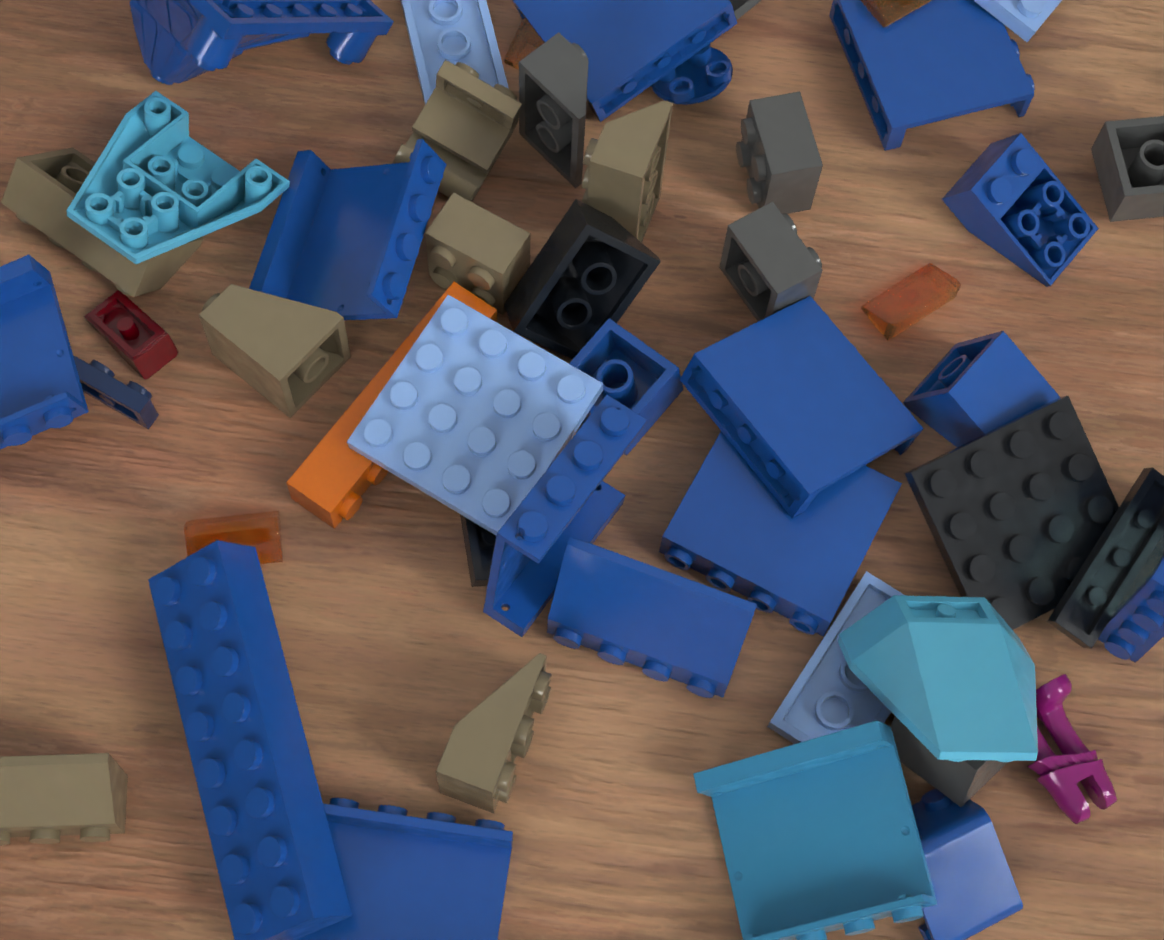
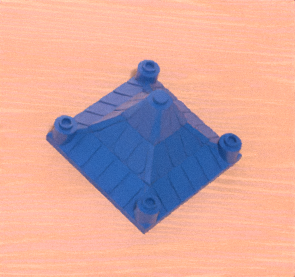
(200, 35)

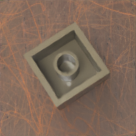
(477, 251)

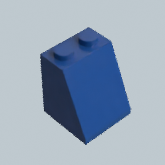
(979, 389)

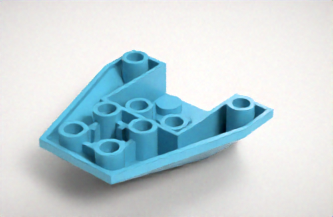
(164, 187)
(949, 675)

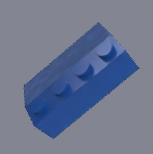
(648, 618)

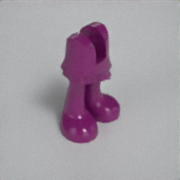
(1076, 764)

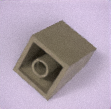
(275, 343)

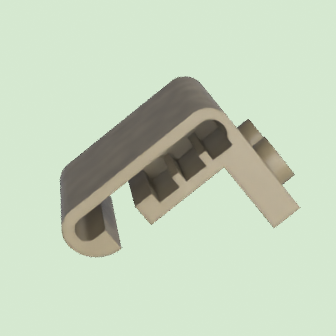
(465, 126)

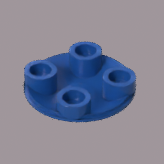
(696, 79)

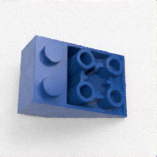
(1021, 209)

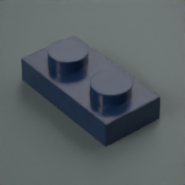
(129, 399)

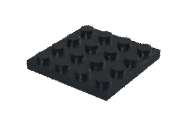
(1017, 510)

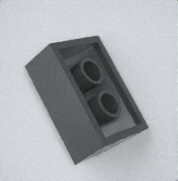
(554, 104)

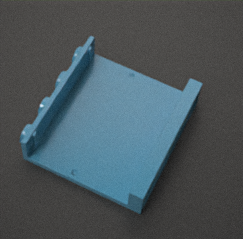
(820, 836)

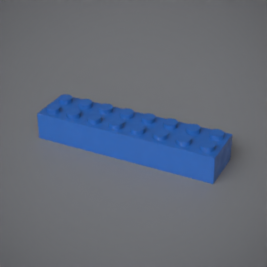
(248, 746)

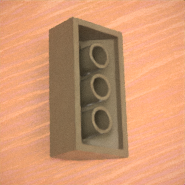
(628, 167)
(40, 195)
(62, 797)

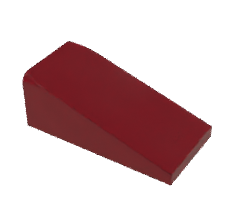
(132, 334)

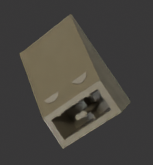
(484, 744)

